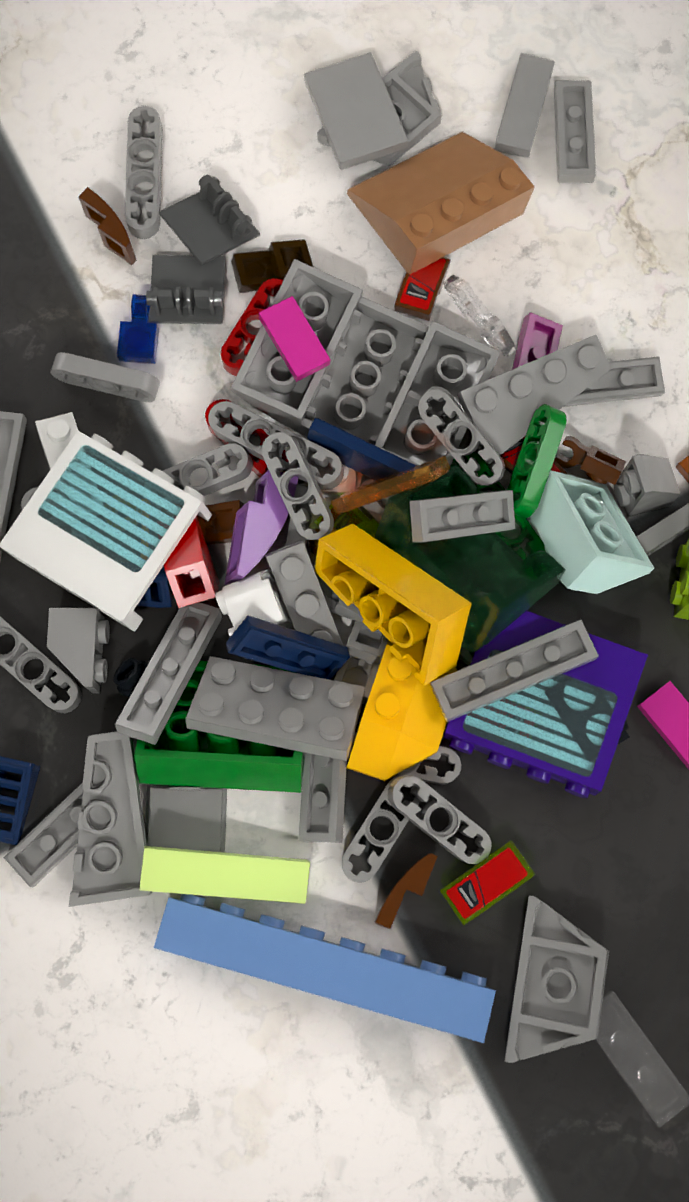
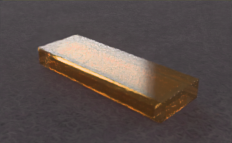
(391, 485)

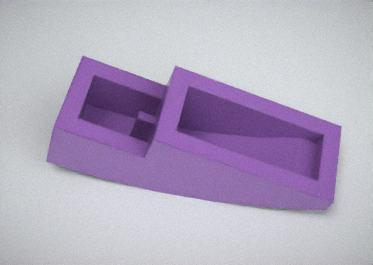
(257, 527)

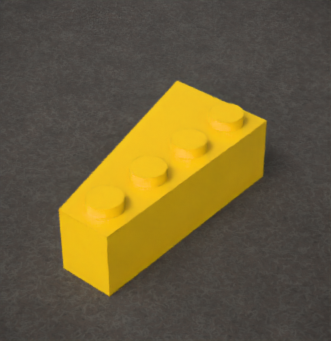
(396, 598)

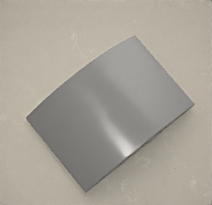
(375, 369)

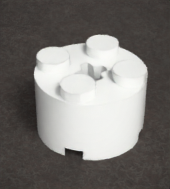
(254, 598)

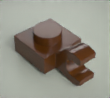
(598, 464)

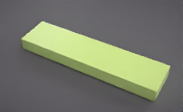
(224, 874)

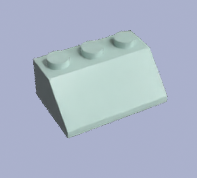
(588, 535)

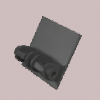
(209, 221)
(186, 290)

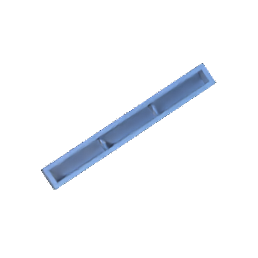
(326, 968)

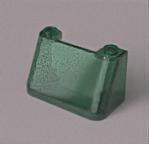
(473, 566)

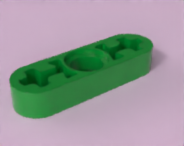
(536, 459)

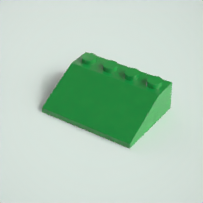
(214, 760)

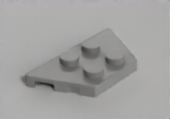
(412, 101)
(556, 985)

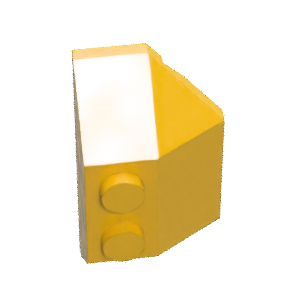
(398, 723)

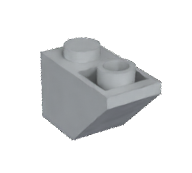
(646, 485)
(77, 641)

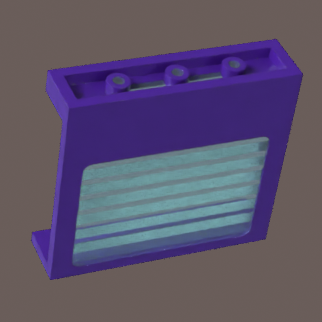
(560, 726)

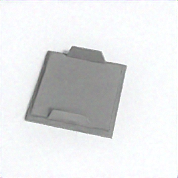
(186, 817)

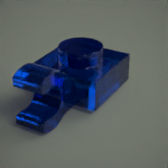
(138, 338)

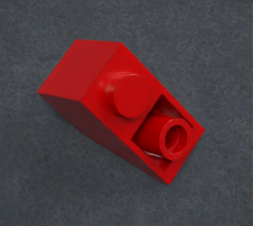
(191, 569)

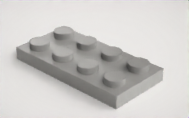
(276, 708)

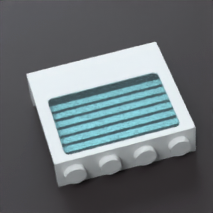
(103, 526)

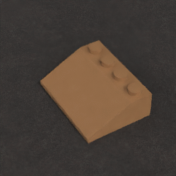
(442, 199)

